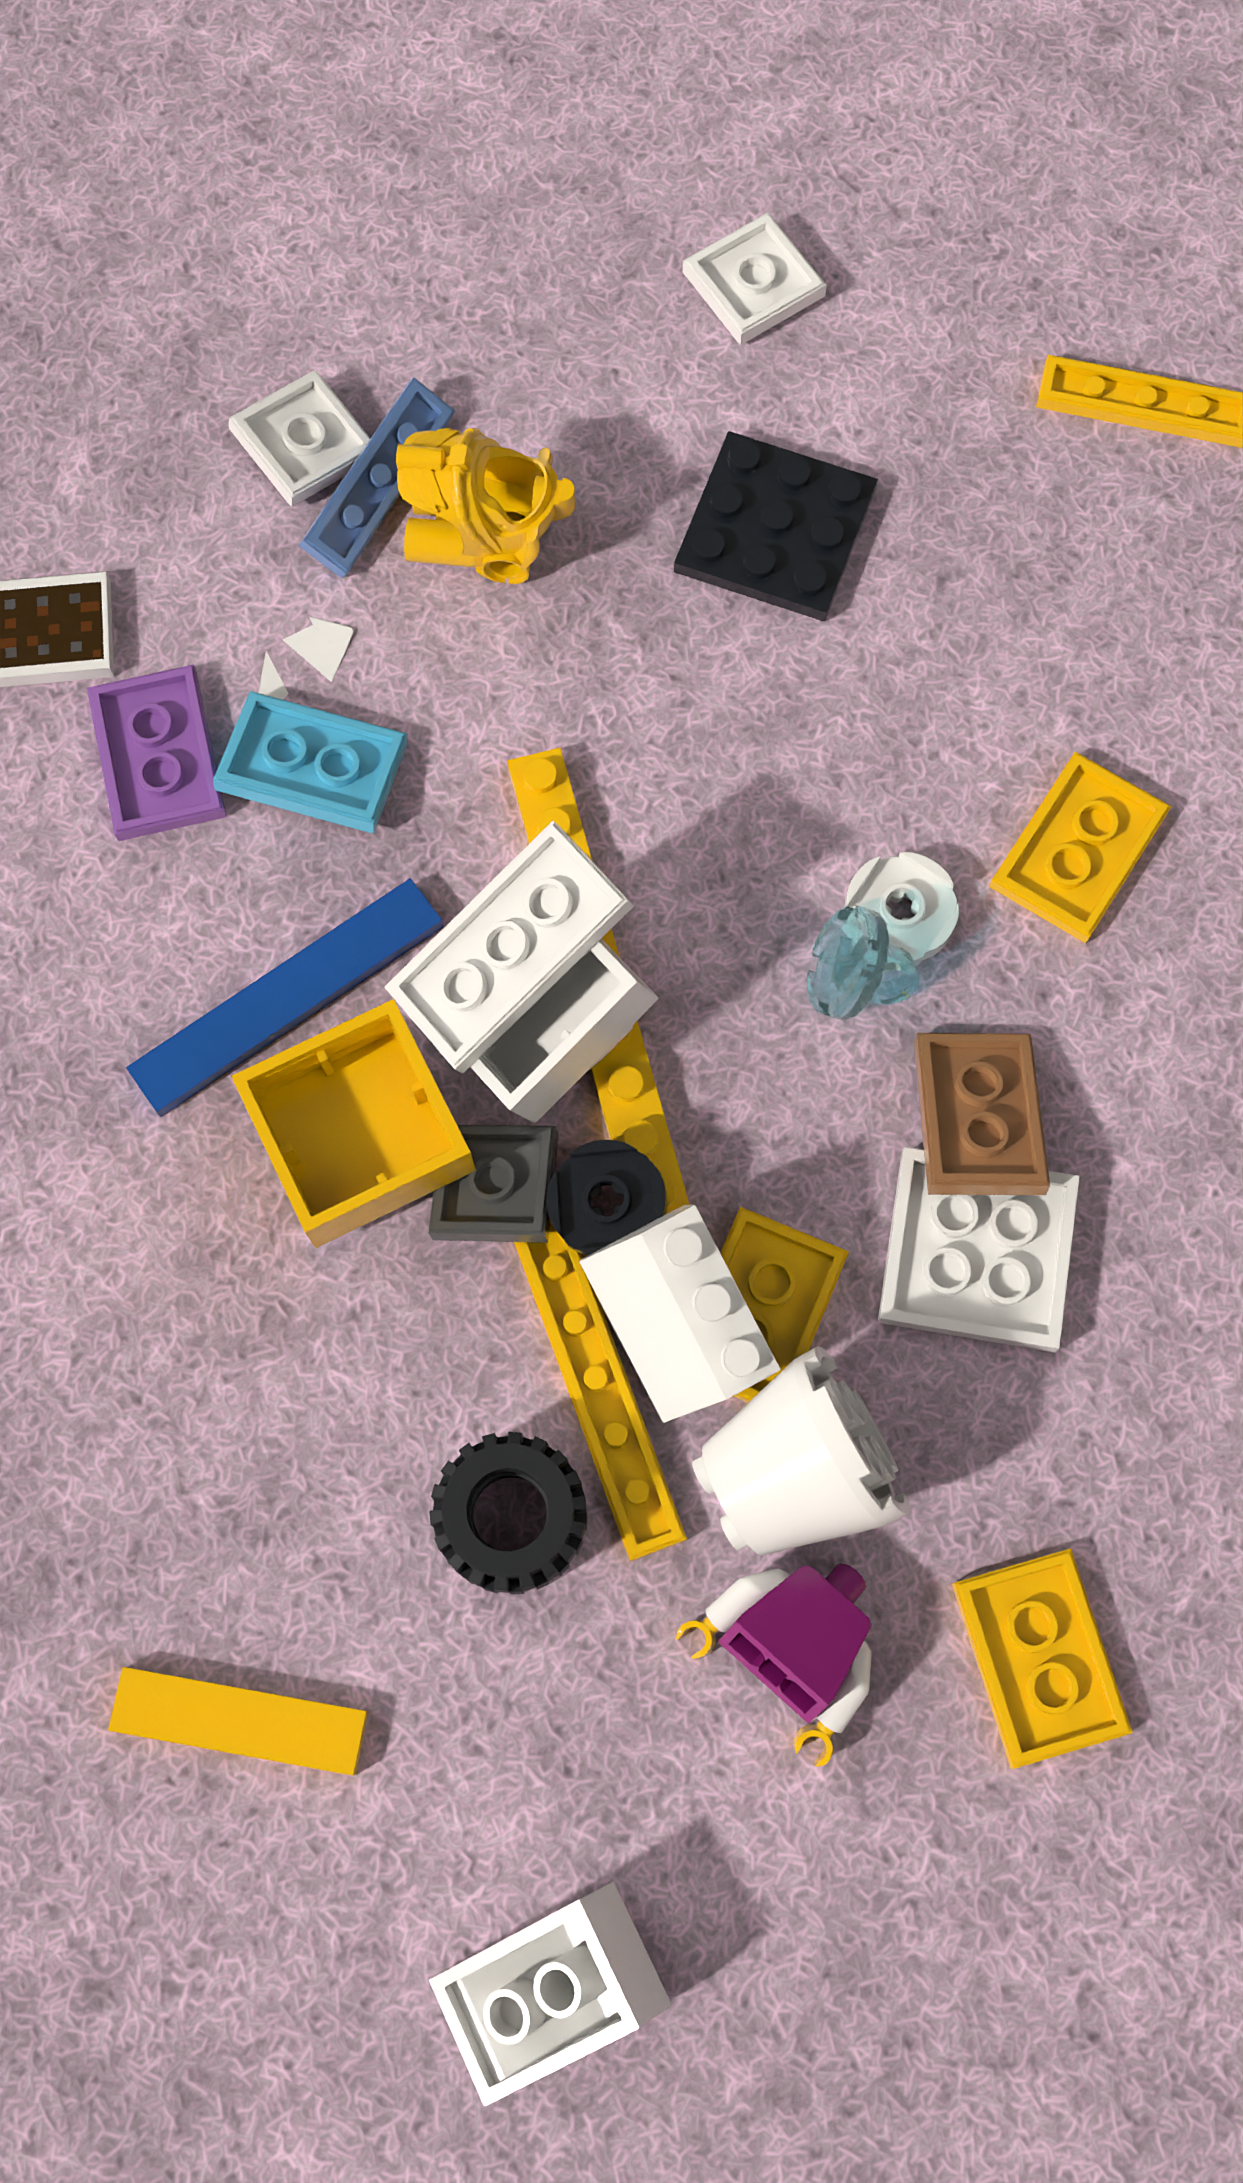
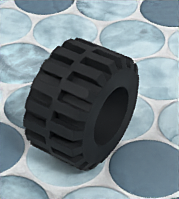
(465, 1481)

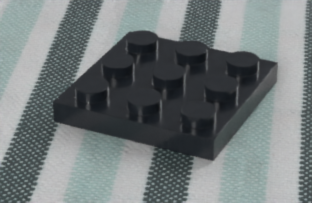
(775, 526)

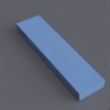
(371, 482)

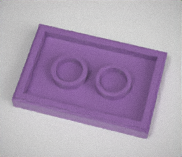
(155, 752)

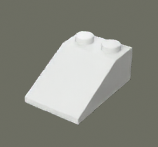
(550, 1994)

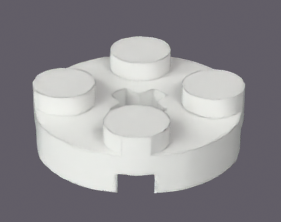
(921, 882)

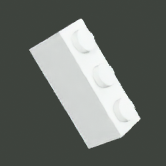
(679, 1314)

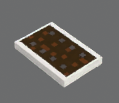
(55, 629)

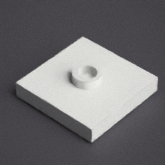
(754, 278)
(300, 437)

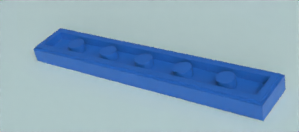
(284, 997)

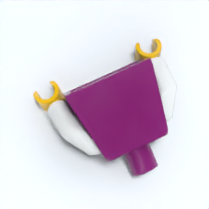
(799, 1641)

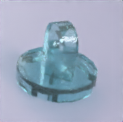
(851, 964)

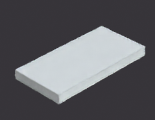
(508, 947)

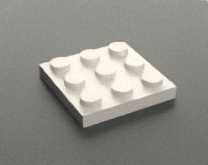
(979, 1261)

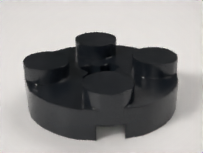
(582, 1179)

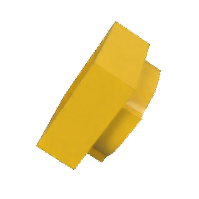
(354, 1123)

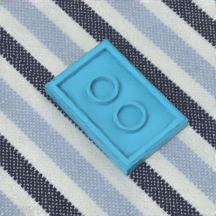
(311, 762)

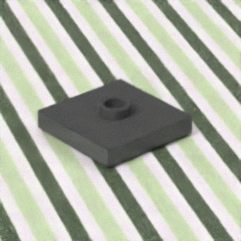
(506, 1192)

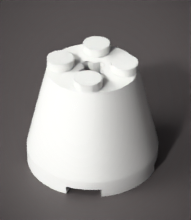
(801, 1463)

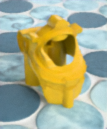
(485, 502)

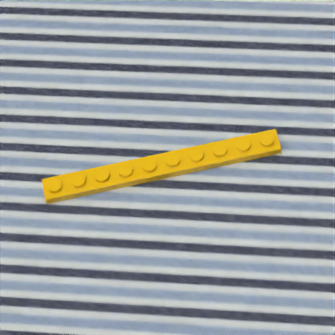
(625, 1074)

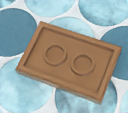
(980, 1114)

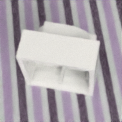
(565, 1033)

